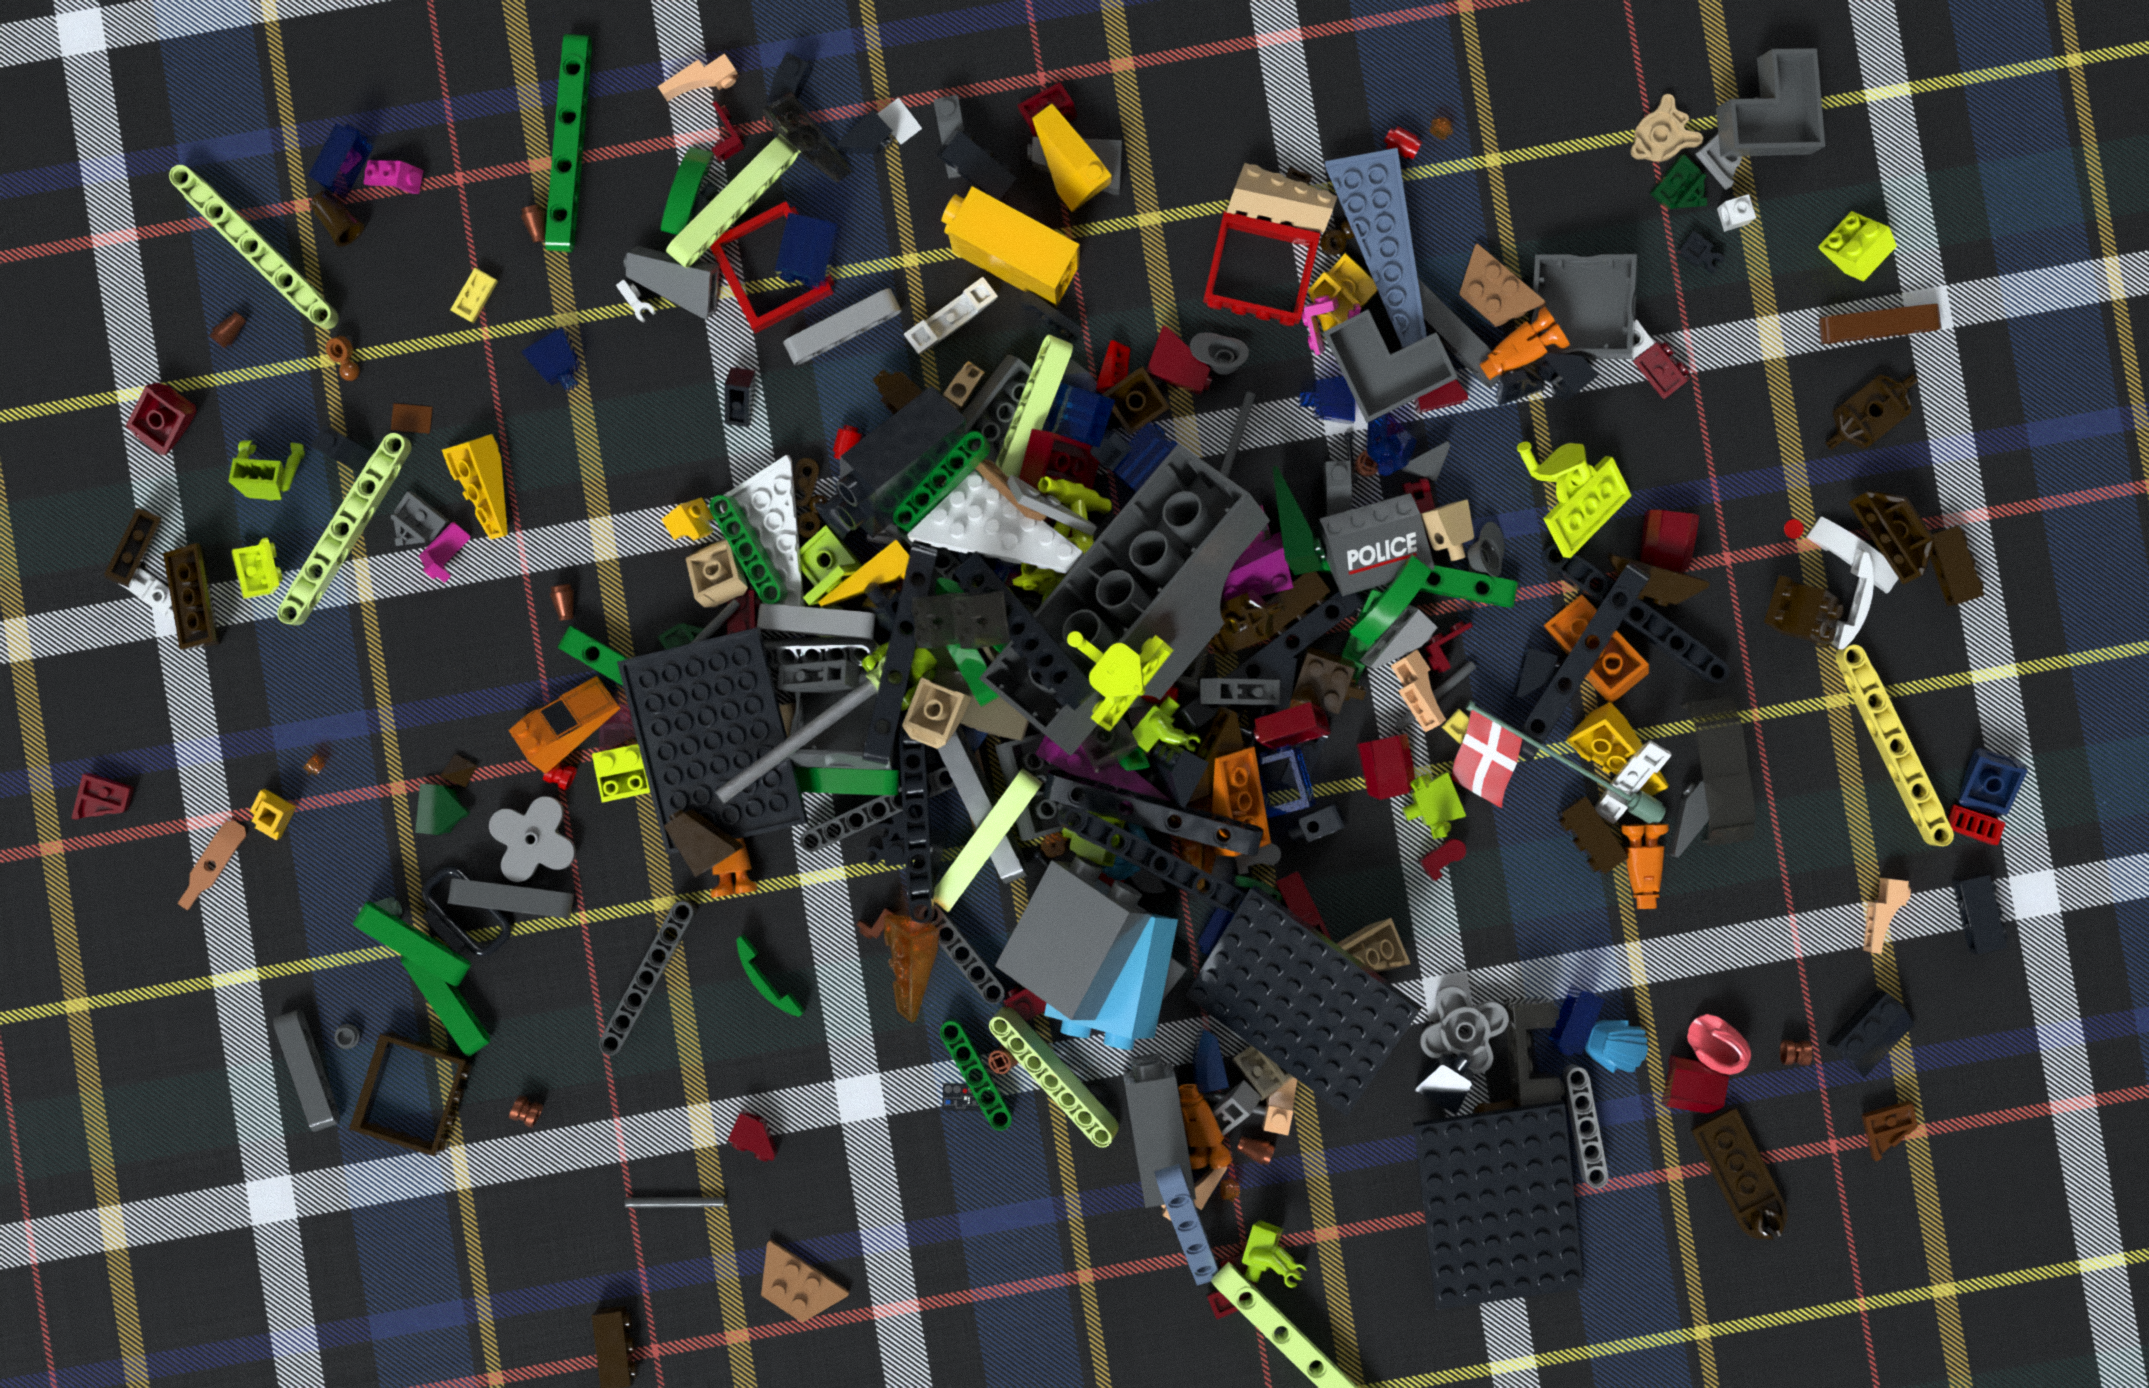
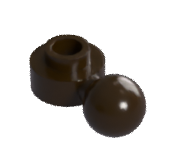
(1337, 238)
(811, 517)

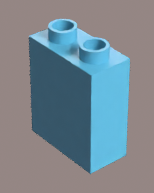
(1137, 994)

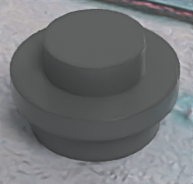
(347, 1036)

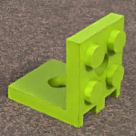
(827, 578)

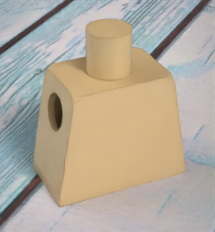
(1449, 527)

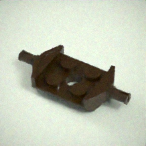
(1853, 416)
(1253, 621)

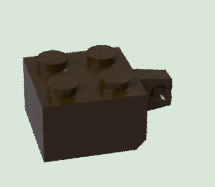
(896, 390)
(1326, 680)

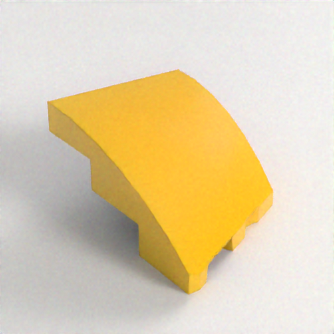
(1347, 283)

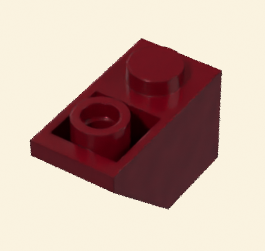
(754, 1135)

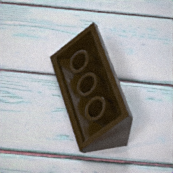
(191, 597)

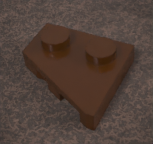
(1888, 1126)

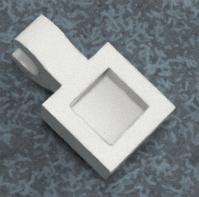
(632, 296)

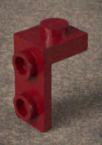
(1436, 657)

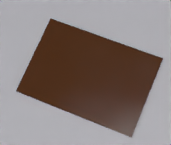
(411, 418)

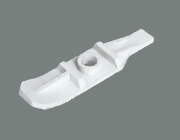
(146, 586)

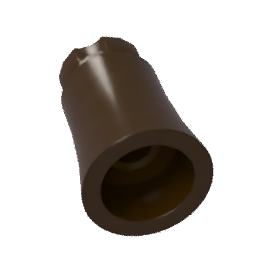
(336, 218)

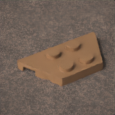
(1496, 290)
(797, 1285)

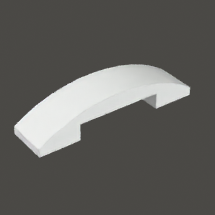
(951, 317)
(1844, 545)
(1861, 603)
(1631, 778)

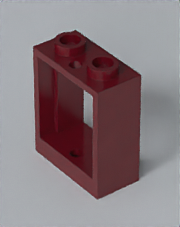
(1292, 726)

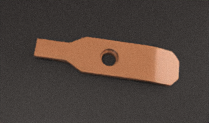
(220, 851)

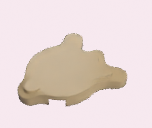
(1663, 133)

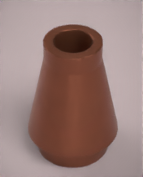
(534, 220)
(227, 330)
(563, 600)
(1257, 1150)

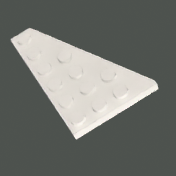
(771, 511)
(985, 522)

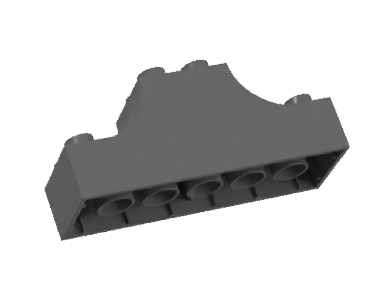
(1143, 577)

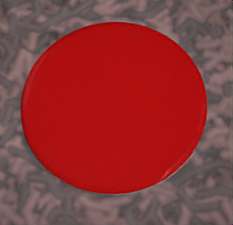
(1793, 529)

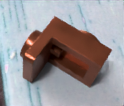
(877, 929)

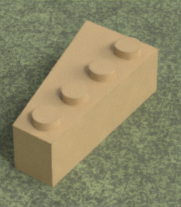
(1281, 199)
(1377, 946)

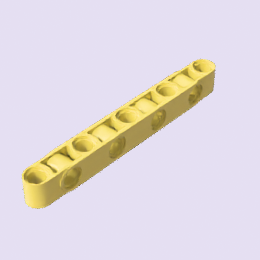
(1903, 763)

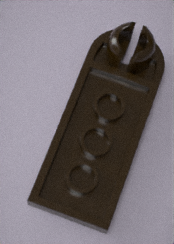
(1741, 1174)

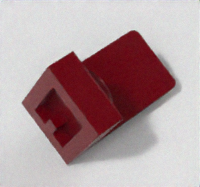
(726, 146)

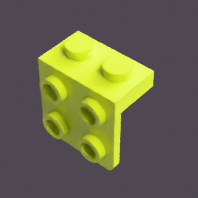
(257, 569)

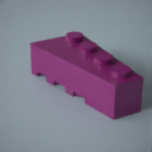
(1260, 570)

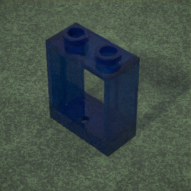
(1301, 776)
(1575, 1021)

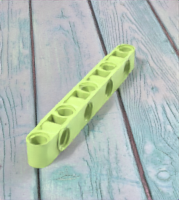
(242, 236)
(333, 546)
(1268, 1318)

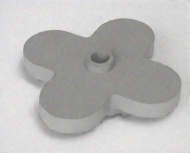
(549, 846)
(1456, 1010)

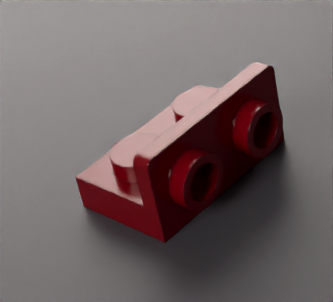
(1054, 95)
(1662, 368)
(746, 615)
(1024, 1002)

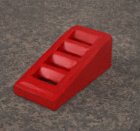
(1110, 374)
(1994, 833)

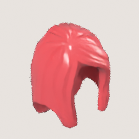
(1718, 1044)

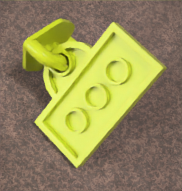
(1584, 493)
(1120, 674)

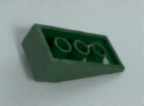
(1301, 548)

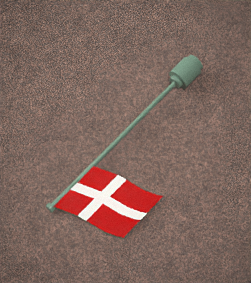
(1492, 752)

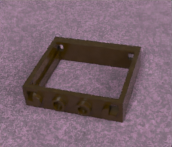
(360, 1120)

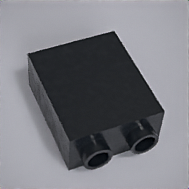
(895, 460)

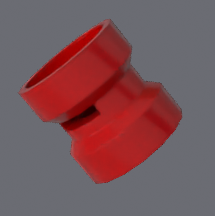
(562, 775)

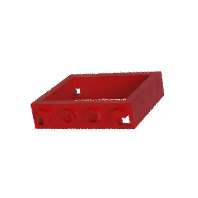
(1270, 230)
(782, 312)

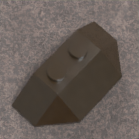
(1896, 532)
(1664, 584)
(1218, 739)

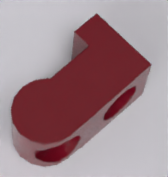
(1441, 856)

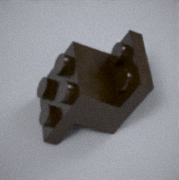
(1804, 612)

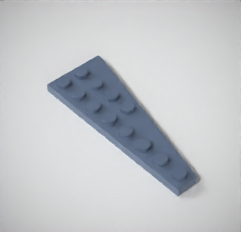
(1377, 213)

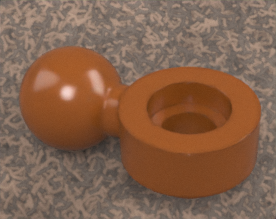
(340, 350)

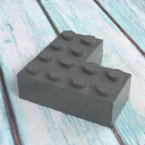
(1785, 116)
(1385, 380)

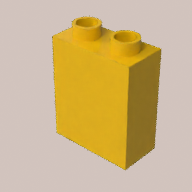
(1011, 245)

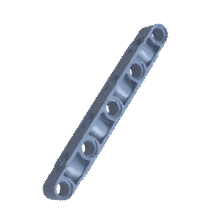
(1187, 1223)

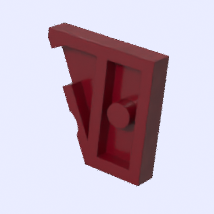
(101, 797)

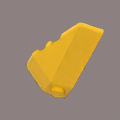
(1072, 163)
(480, 472)
(884, 569)
(1611, 742)

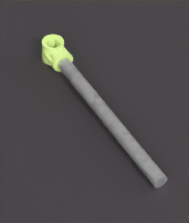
(805, 734)

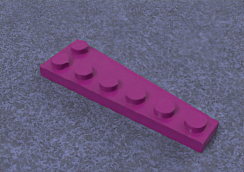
(1079, 765)

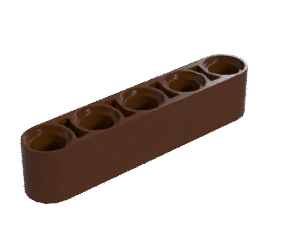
(1879, 323)

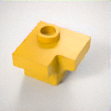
(689, 520)
(271, 814)

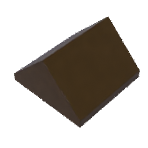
(1136, 401)

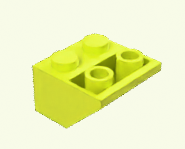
(1858, 245)
(620, 773)

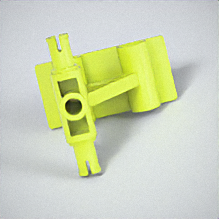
(1077, 499)

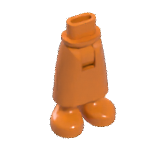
(1524, 345)
(1645, 862)
(736, 863)
(1202, 1130)

